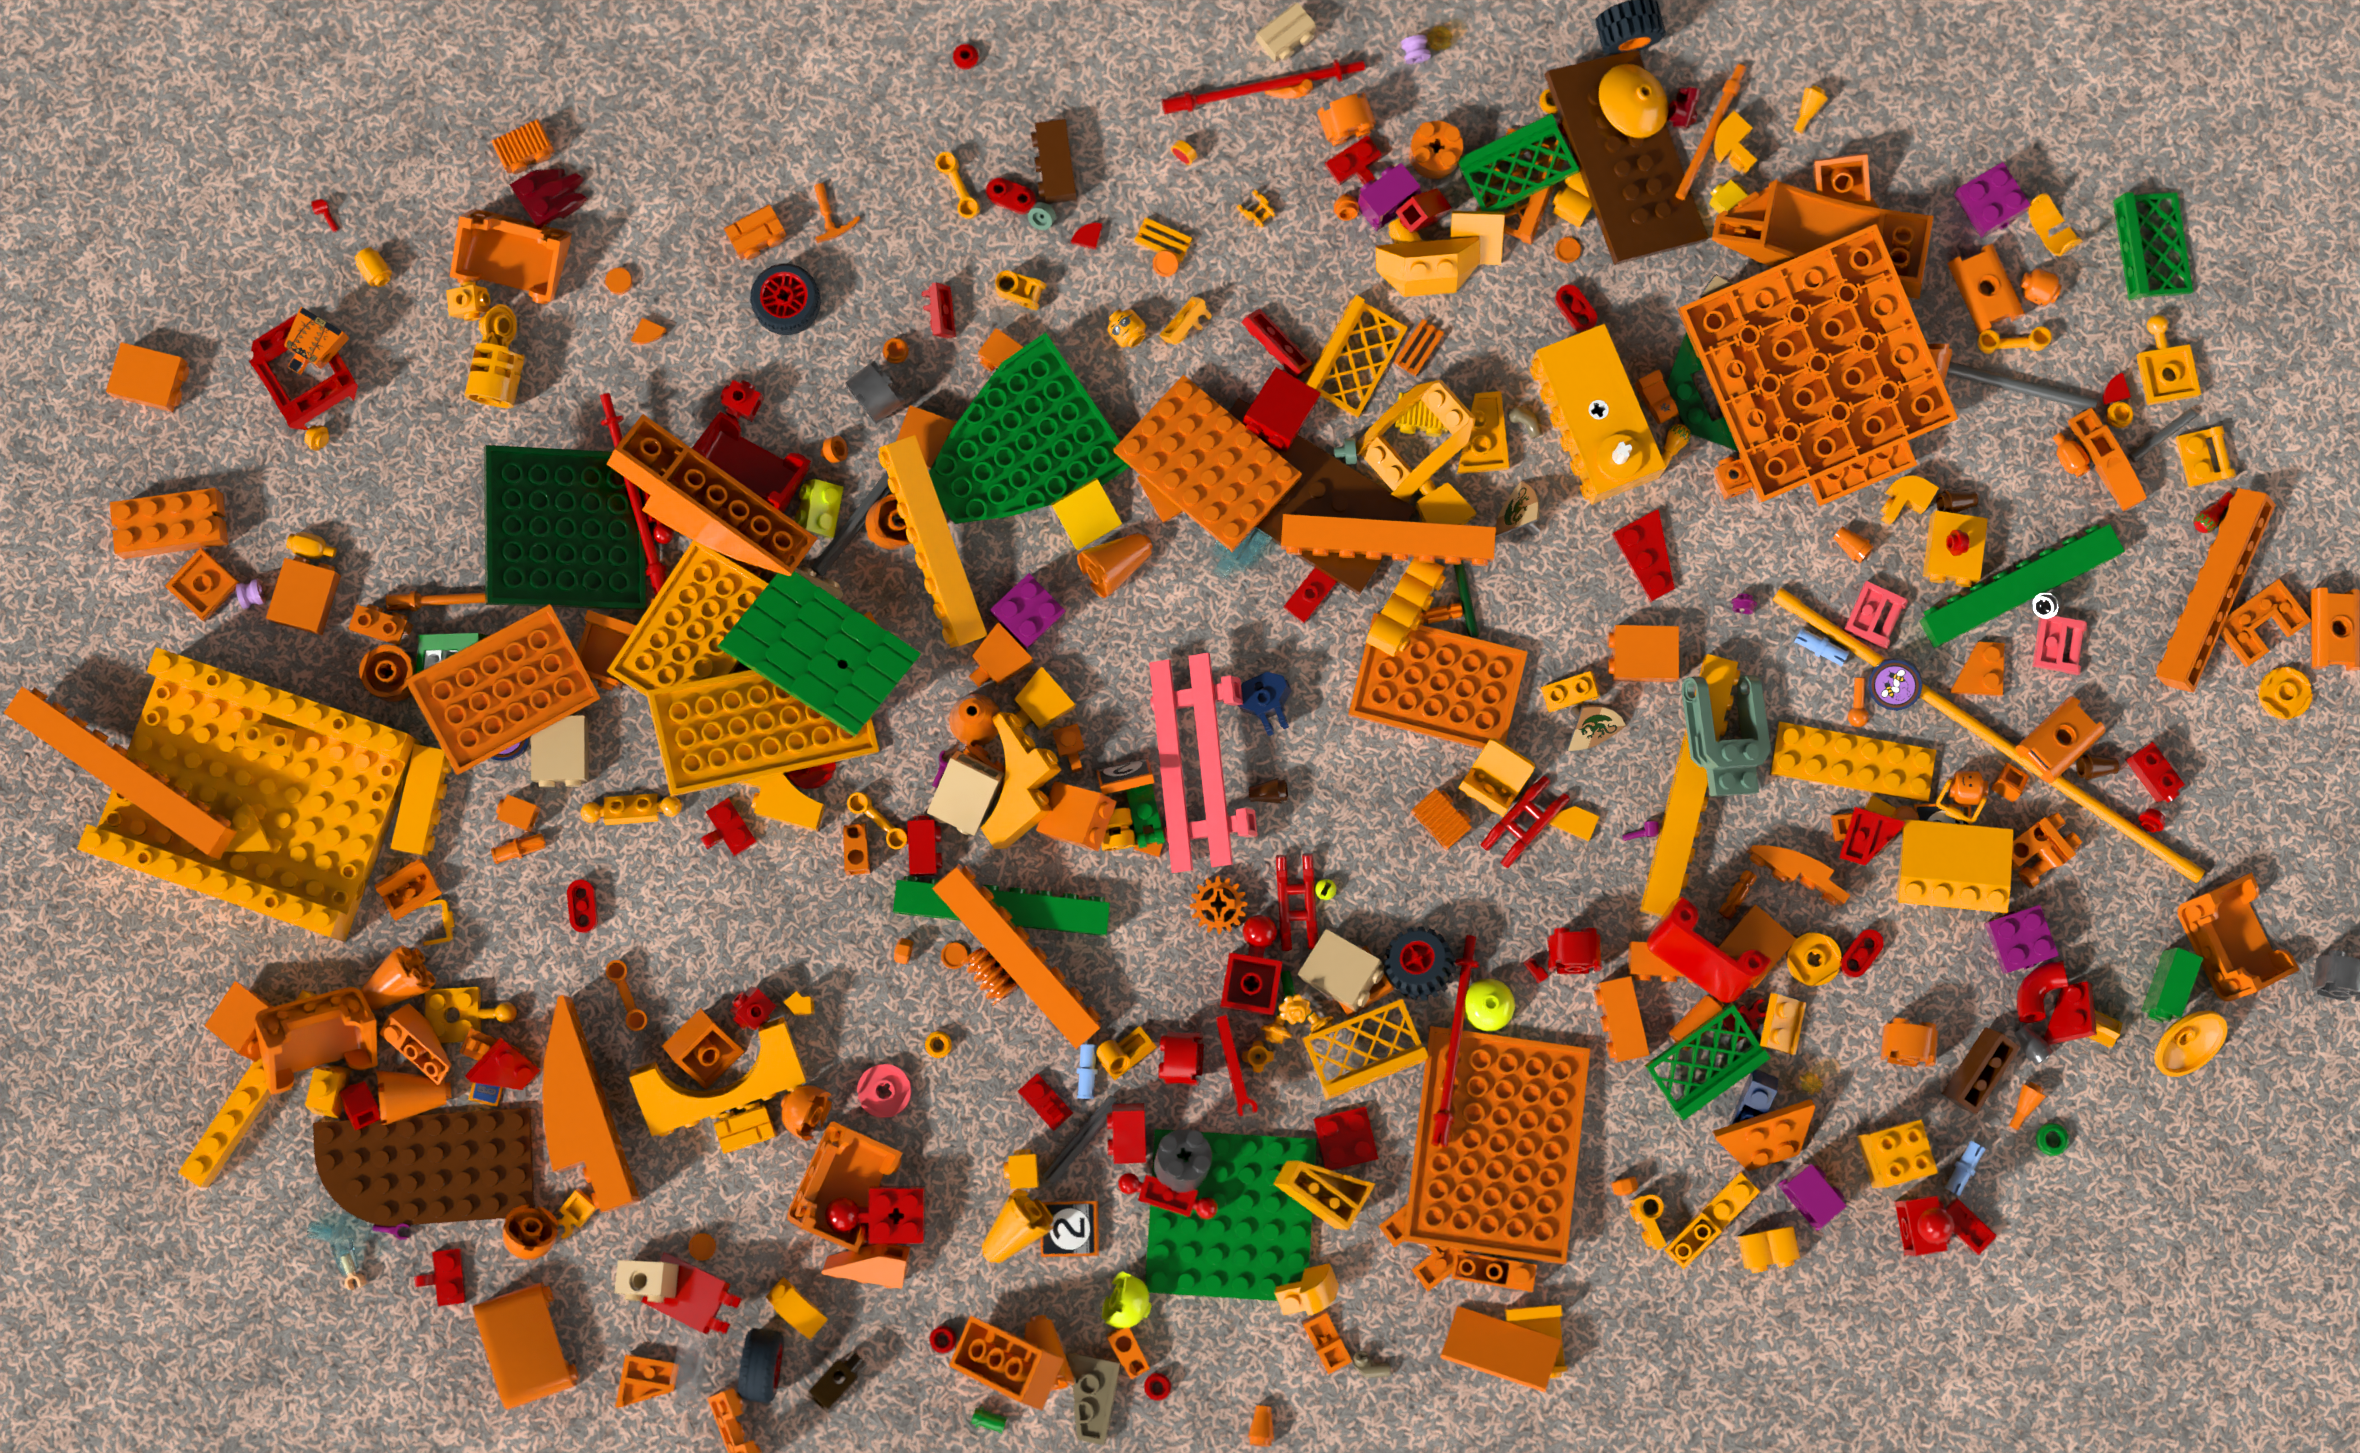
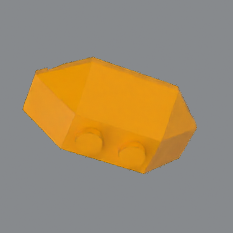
(1428, 265)

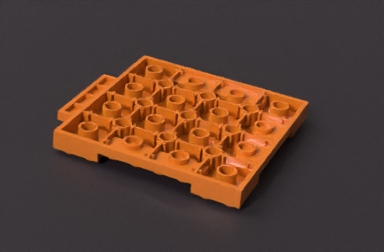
(1820, 369)

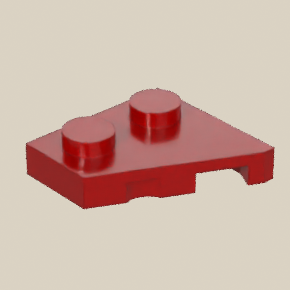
(2072, 1015)

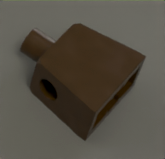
(827, 1391)

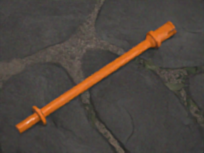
(415, 600)

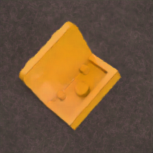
(1497, 776)

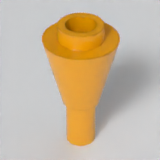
(1812, 101)

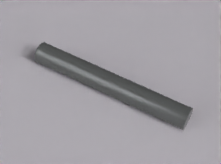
(2162, 435)

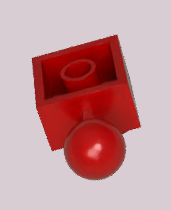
(1258, 933)
(844, 1214)
(1924, 1225)

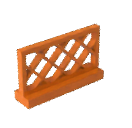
(1537, 204)

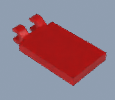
(1233, 1066)
(696, 1298)

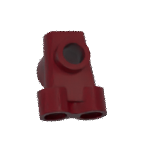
(1683, 110)

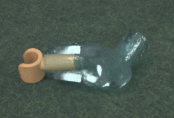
(342, 1249)

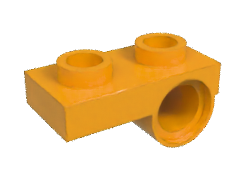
(1570, 691)
(264, 738)
(1121, 1056)
(1652, 1234)

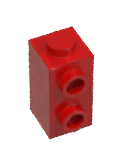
(1423, 210)
(2155, 773)
(922, 846)

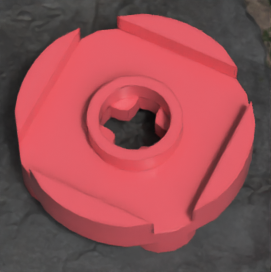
(869, 1095)

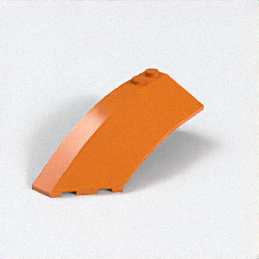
(1792, 221)

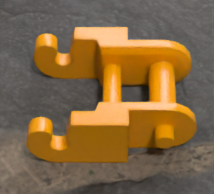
(1251, 215)

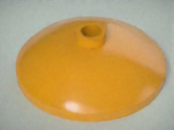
(1633, 101)
(2190, 1043)

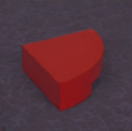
(1087, 235)
(2116, 390)
(1537, 972)

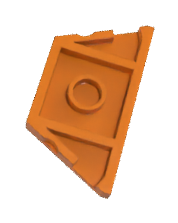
(1767, 1136)

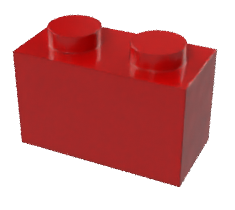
(1128, 1133)

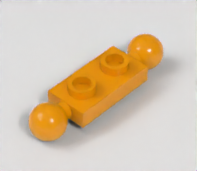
(631, 809)

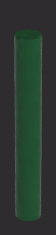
(1466, 600)

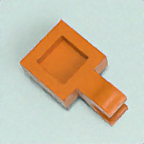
(1069, 744)

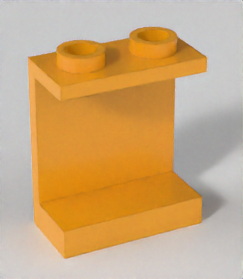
(1542, 1320)

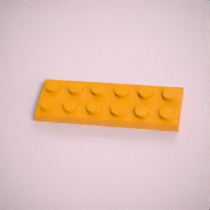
(1853, 762)

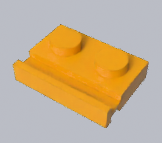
(1783, 1024)

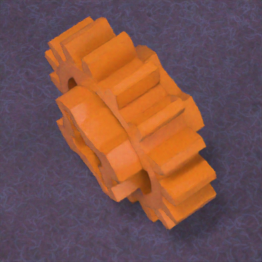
(1231, 905)

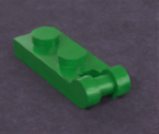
(1144, 814)

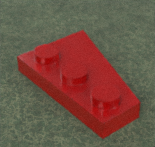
(1647, 554)

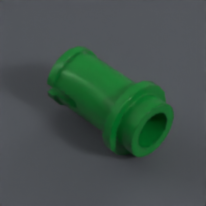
(988, 1420)

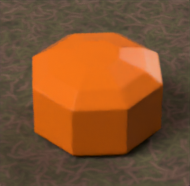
(903, 951)
(1624, 1186)

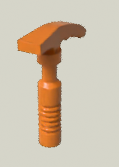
(825, 210)

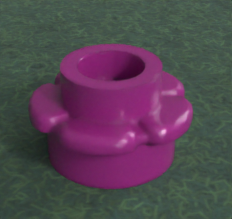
(1744, 601)

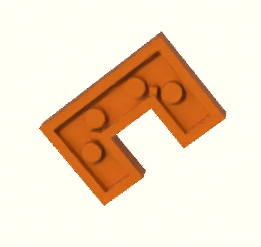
(2272, 602)
(1431, 1269)
(725, 1408)

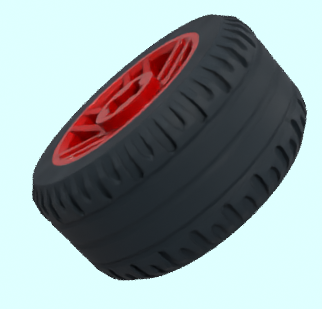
(768, 300)
(760, 1365)

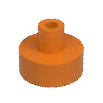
(834, 449)

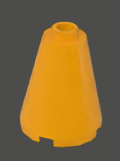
(1016, 1227)

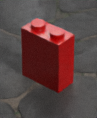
(1281, 409)

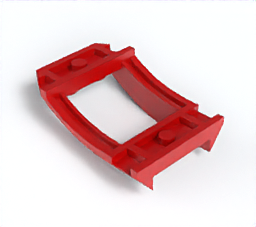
(312, 402)

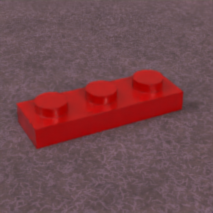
(1277, 343)

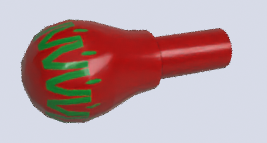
(2208, 519)

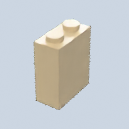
(561, 753)
(965, 793)
(1342, 970)

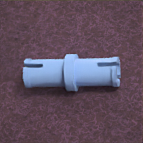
(1821, 647)
(1087, 1071)
(1965, 1168)

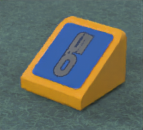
(485, 1094)

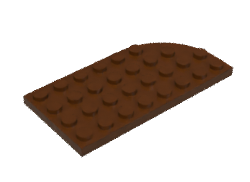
(429, 1166)

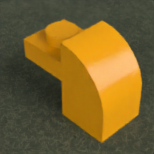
(1728, 143)
(1908, 491)
(1311, 1294)
(796, 1308)

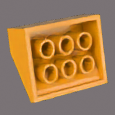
(1955, 865)

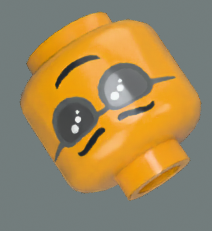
(1127, 328)

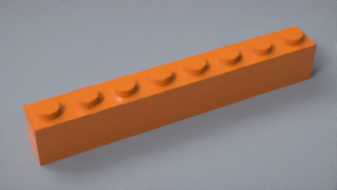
(1388, 538)
(2215, 589)
(1017, 955)

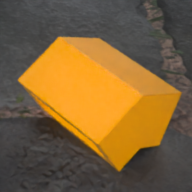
(800, 1005)
(2107, 1029)

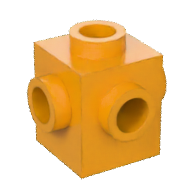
(468, 301)

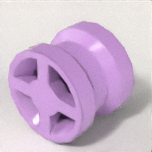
(1415, 49)
(250, 593)

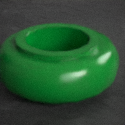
(2041, 1142)

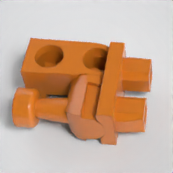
(2047, 844)

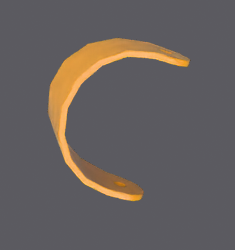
(2046, 216)

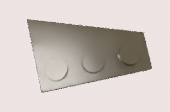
(1093, 1395)

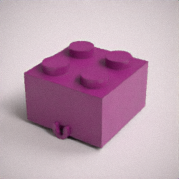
(1385, 196)
(1992, 200)
(1027, 611)
(2021, 939)
(1813, 1195)

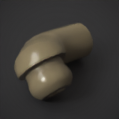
(1528, 418)
(1368, 1367)

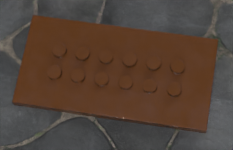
(1626, 177)
(1330, 490)

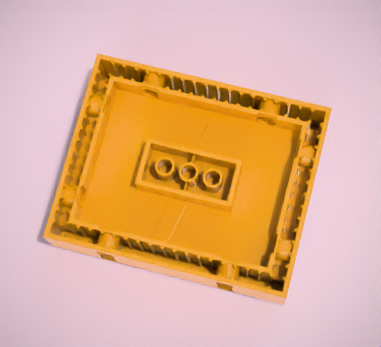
(318, 807)

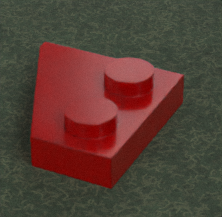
(1868, 835)
(503, 1067)

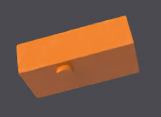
(1006, 1362)

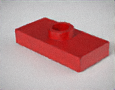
(1309, 595)
(1969, 1227)

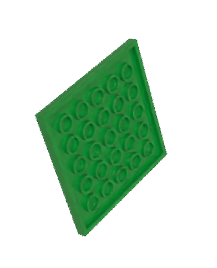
(1253, 1239)

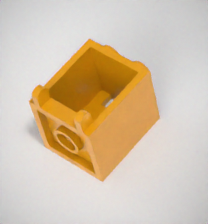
(1897, 1154)

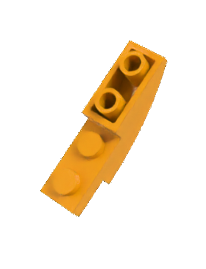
(1711, 1220)

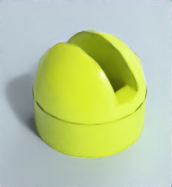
(1331, 891)

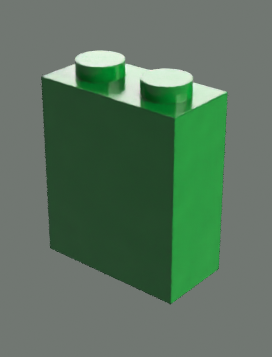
(2171, 985)

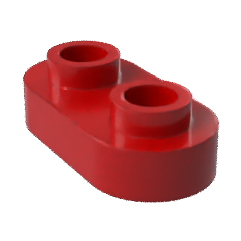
(1010, 195)
(1575, 309)
(582, 906)
(1861, 954)

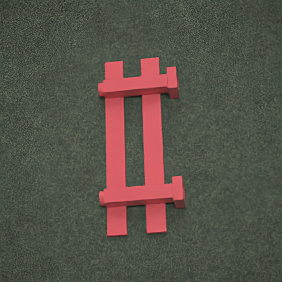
(1204, 698)

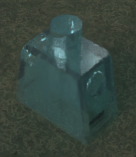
(1243, 555)

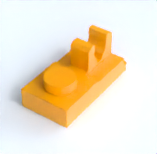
(1186, 318)

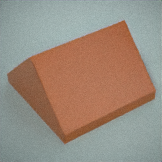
(1843, 178)

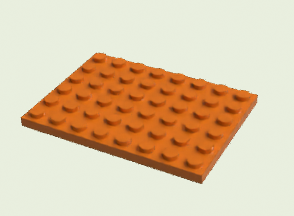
(1510, 1152)

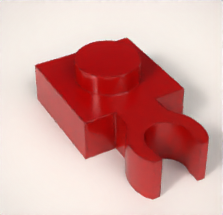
(1748, 1016)

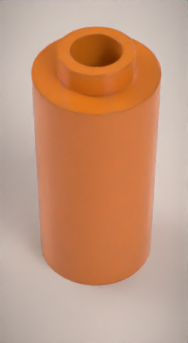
(1700, 1013)

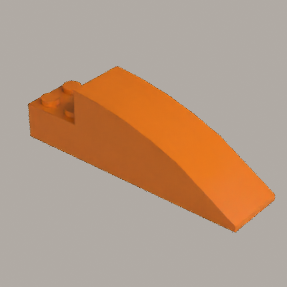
(707, 502)
(578, 1115)

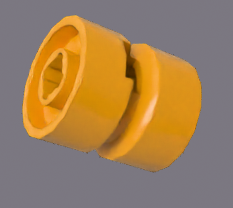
(1121, 820)

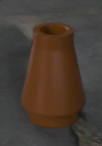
(1956, 501)
(2096, 766)
(1270, 792)

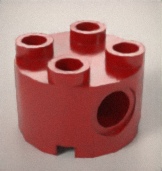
(1574, 951)
(1181, 1058)

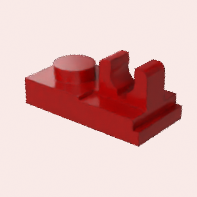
(941, 310)
(1045, 1102)

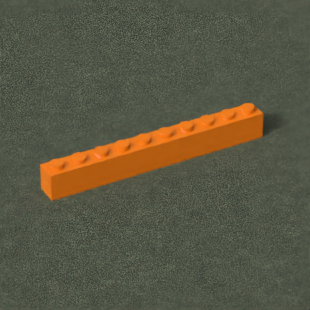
(120, 772)

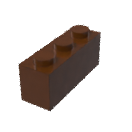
(1054, 161)
(1980, 1070)

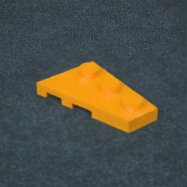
(1488, 437)

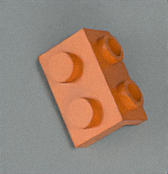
(378, 625)
(408, 889)

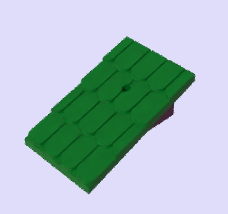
(819, 651)

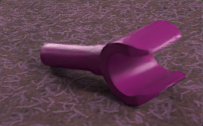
(941, 770)
(1651, 829)
(390, 1229)

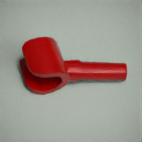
(321, 207)

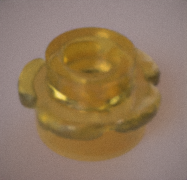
(1444, 33)
(1811, 1083)

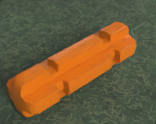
(1441, 613)
(1737, 894)

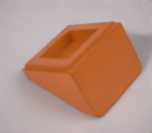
(2010, 782)

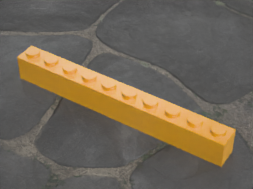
(1687, 798)

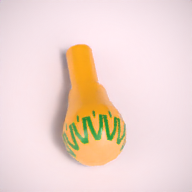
(1676, 439)

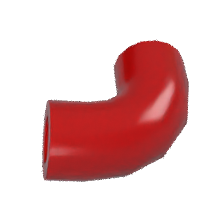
(2035, 987)

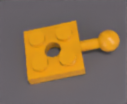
(2176, 358)
(468, 1004)

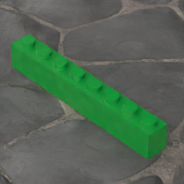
(2022, 585)
(1027, 910)

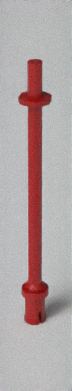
(1190, 101)
(656, 569)
(1443, 1117)

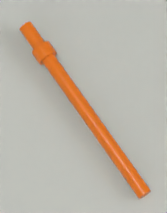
(1729, 91)

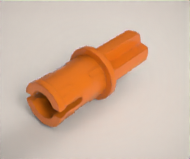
(518, 848)

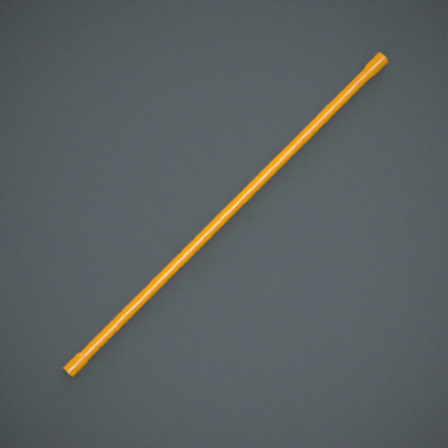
(2180, 863)

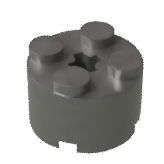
(875, 392)
(2337, 976)
(1180, 1146)

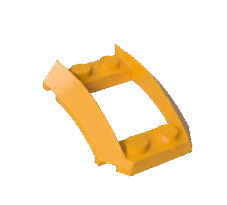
(1388, 462)

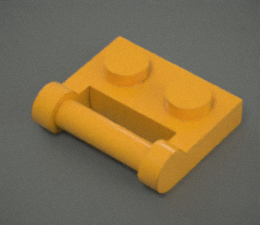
(2197, 459)

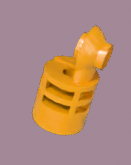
(494, 368)

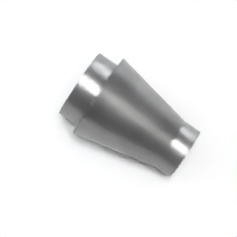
(2047, 604)
(2033, 1045)

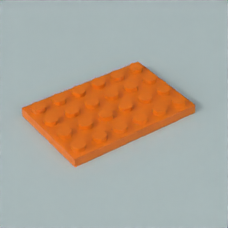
(1207, 463)
(1441, 687)
(502, 689)

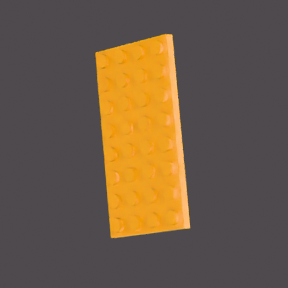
(743, 731)

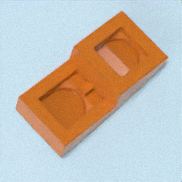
(1326, 1341)

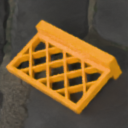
(1335, 345)
(1372, 1072)

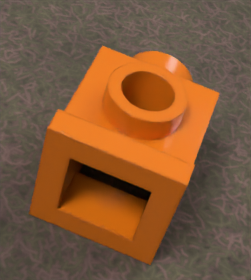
(1729, 486)

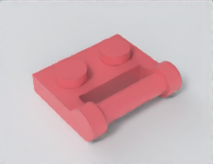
(1868, 610)
(2051, 643)

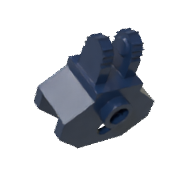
(1267, 701)

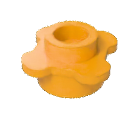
(1257, 1064)

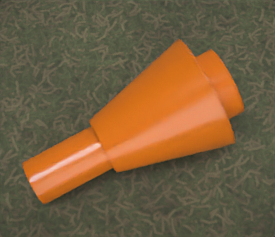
(2028, 1100)

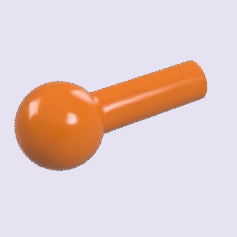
(1858, 714)

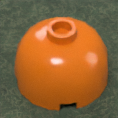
(804, 1109)
(529, 1232)

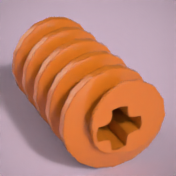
(989, 974)

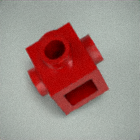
(749, 403)
(752, 1000)

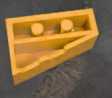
(1325, 1193)

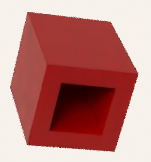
(359, 1105)

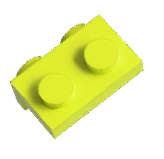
(819, 507)

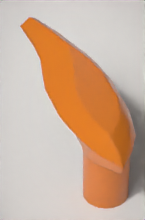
(1293, 91)

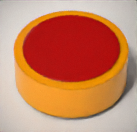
(1184, 152)

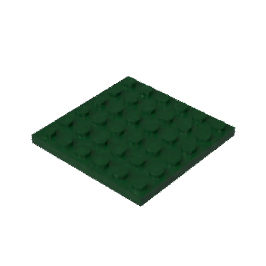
(560, 531)

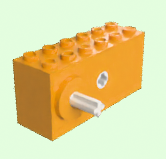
(1597, 414)

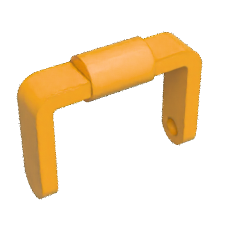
(1954, 812)
(448, 922)

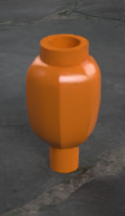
(2071, 456)

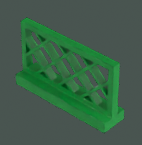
(1513, 144)
(2132, 245)
(1722, 1078)

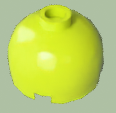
(1489, 1005)
(1127, 1302)

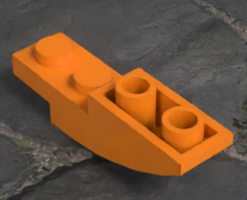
(2108, 459)
(1789, 864)

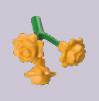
(1293, 1009)

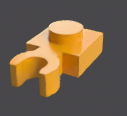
(576, 1212)

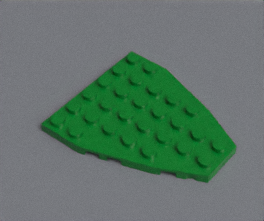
(1024, 441)

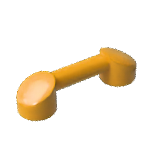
(949, 165)
(2038, 340)
(863, 804)

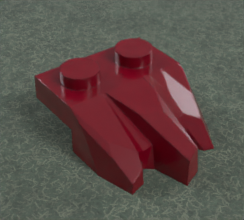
(548, 194)

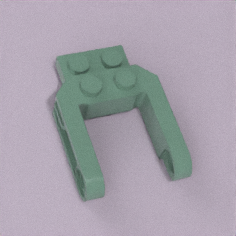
(1727, 762)

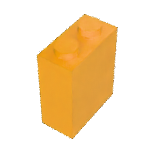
(1940, 563)

